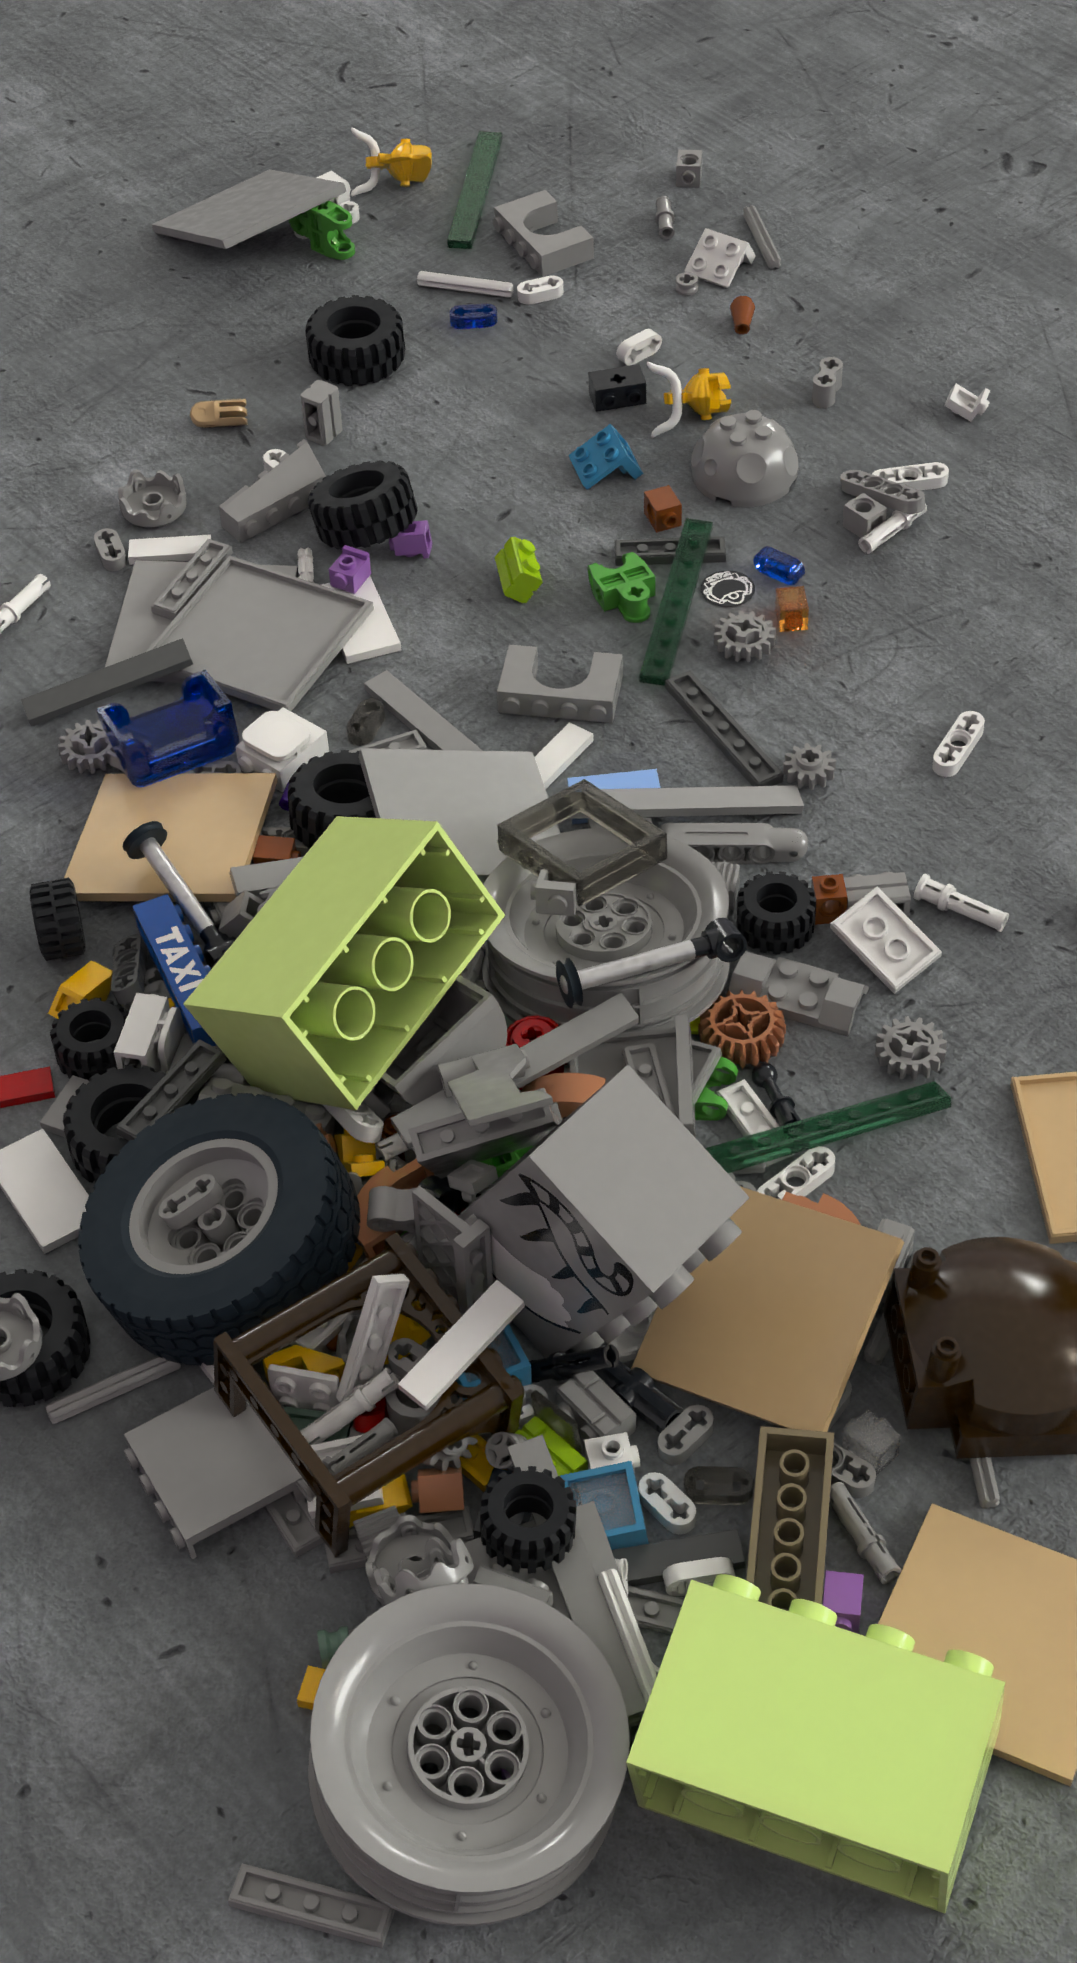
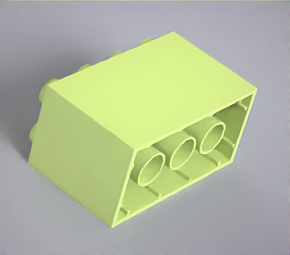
(346, 960)
(818, 1740)

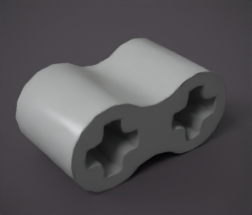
(827, 382)
(391, 1209)

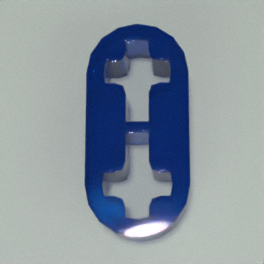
(473, 316)
(779, 565)

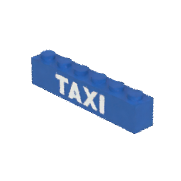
(173, 955)

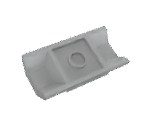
(800, 991)

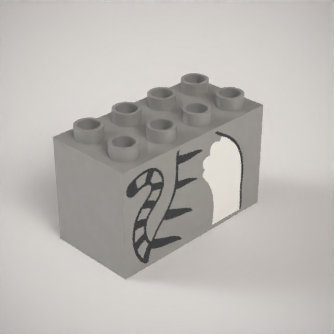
(606, 1218)

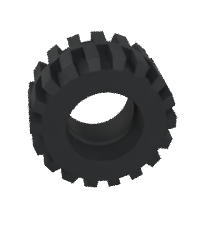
(57, 919)
(780, 930)
(82, 1024)
(521, 1545)

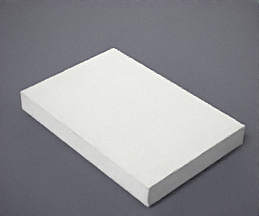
(885, 940)

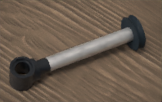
(147, 842)
(717, 940)

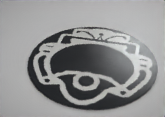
(727, 588)

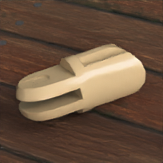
(219, 413)

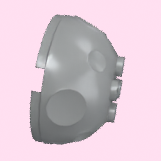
(744, 460)

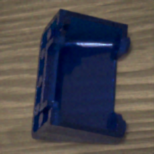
(173, 735)

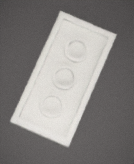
(376, 633)
(42, 1190)

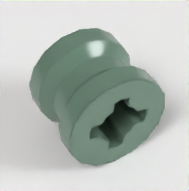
(330, 1642)

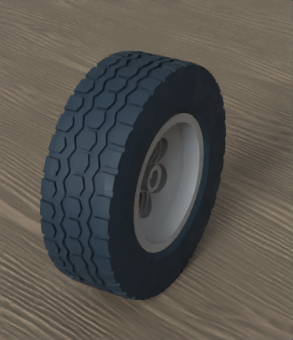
(268, 1242)

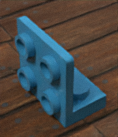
(602, 456)

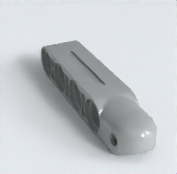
(740, 841)

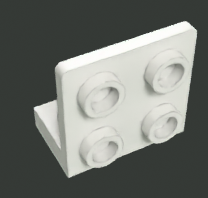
(719, 257)
(303, 1388)

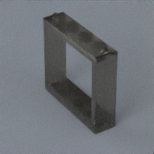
(645, 839)

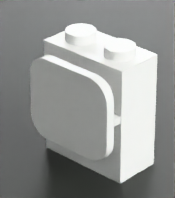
(280, 745)
(150, 1034)

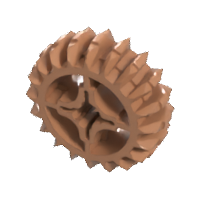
(743, 1027)

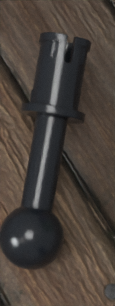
(781, 1106)

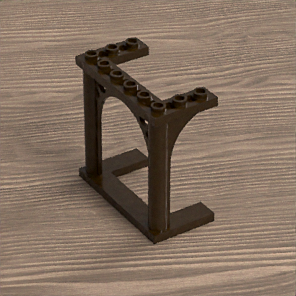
(489, 1407)

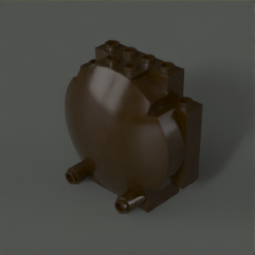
(988, 1346)

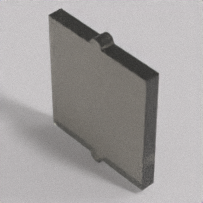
(556, 1419)

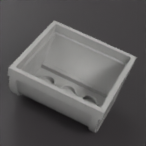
(459, 1026)

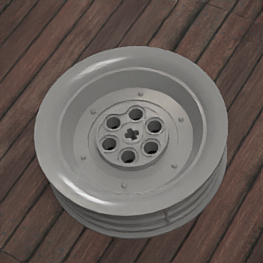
(640, 915)
(408, 1830)

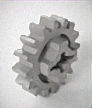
(744, 636)
(85, 747)
(910, 1048)

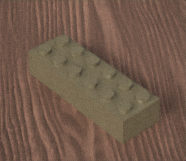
(790, 1515)

